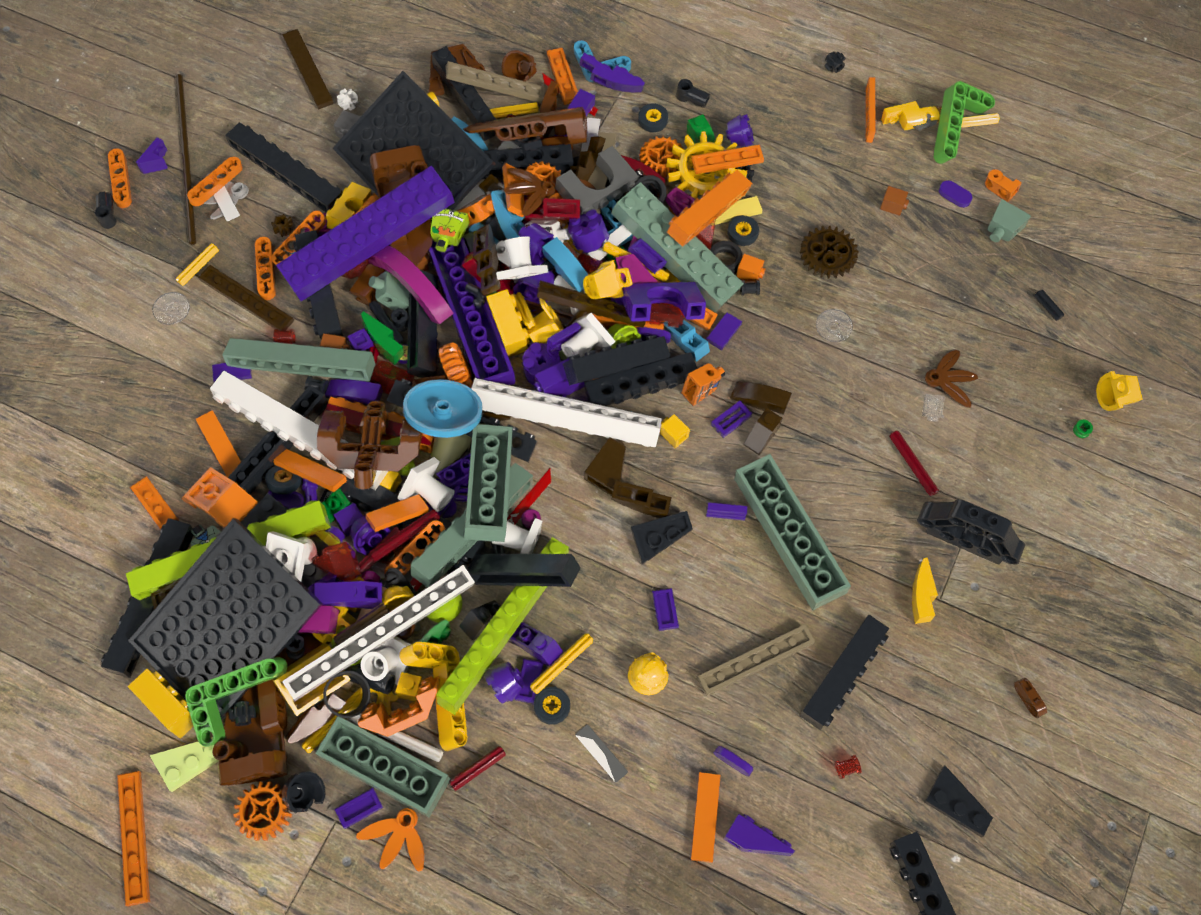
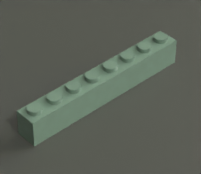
(299, 359)
(451, 543)

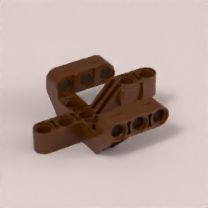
(370, 454)

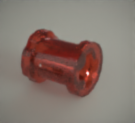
(286, 337)
(848, 767)

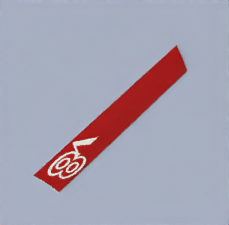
(530, 498)

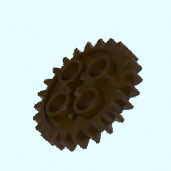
(819, 242)

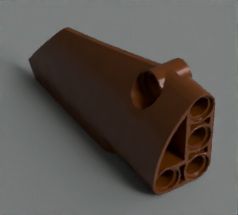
(566, 121)
(390, 171)
(257, 749)

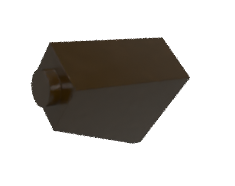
(607, 466)

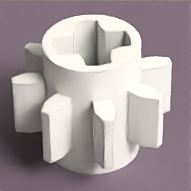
(347, 99)

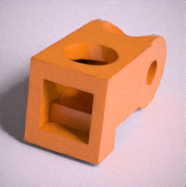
(1002, 185)

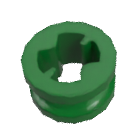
(1087, 425)

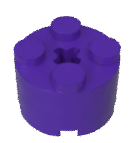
(588, 231)
(538, 238)
(528, 285)
(538, 359)

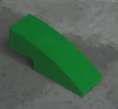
(382, 338)

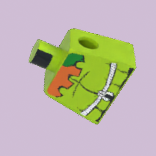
(448, 228)

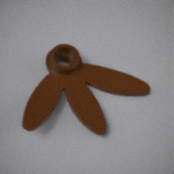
(542, 189)
(946, 377)

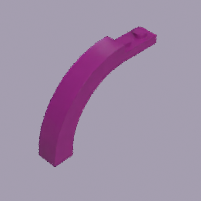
(414, 281)

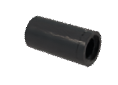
(384, 685)

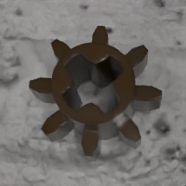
(282, 225)

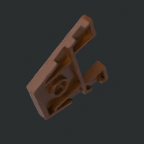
(462, 56)

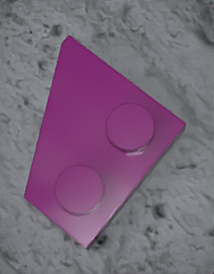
(678, 201)
(637, 271)

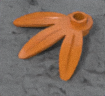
(401, 831)

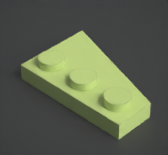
(183, 763)

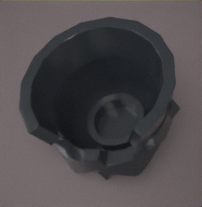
(302, 790)

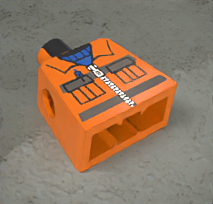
(481, 207)
(702, 383)

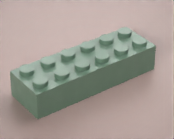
(488, 483)
(383, 766)

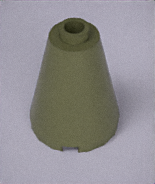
(449, 450)

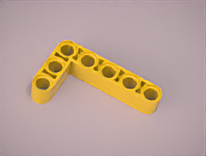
(443, 661)

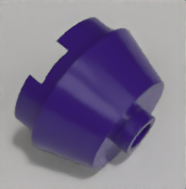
(740, 131)
(364, 536)
(505, 681)

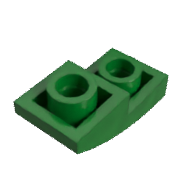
(335, 503)
(438, 633)

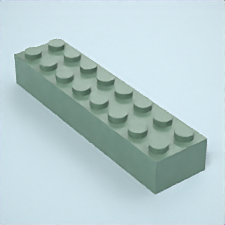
(691, 263)
(792, 532)

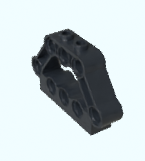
(972, 530)

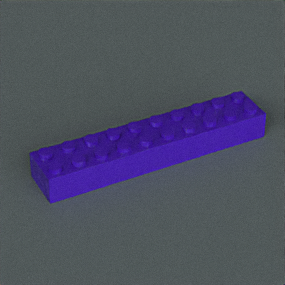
(366, 233)
(474, 325)

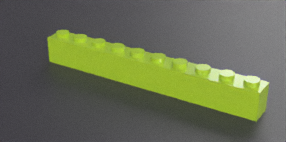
(162, 572)
(492, 639)

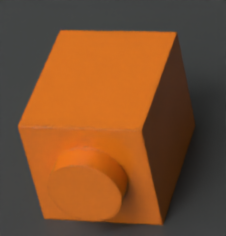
(750, 268)

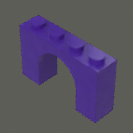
(684, 295)

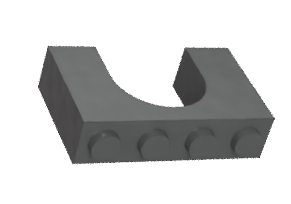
(619, 173)

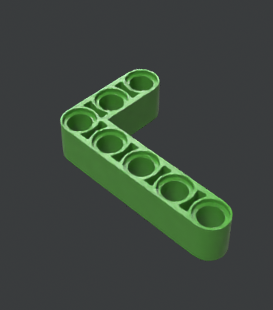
(955, 100)
(227, 687)

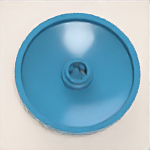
(442, 408)

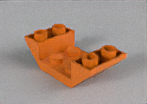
(220, 498)
(377, 719)

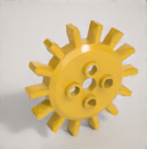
(697, 183)

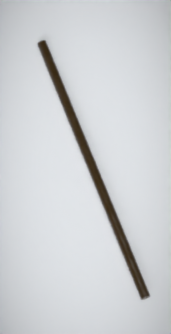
(185, 158)

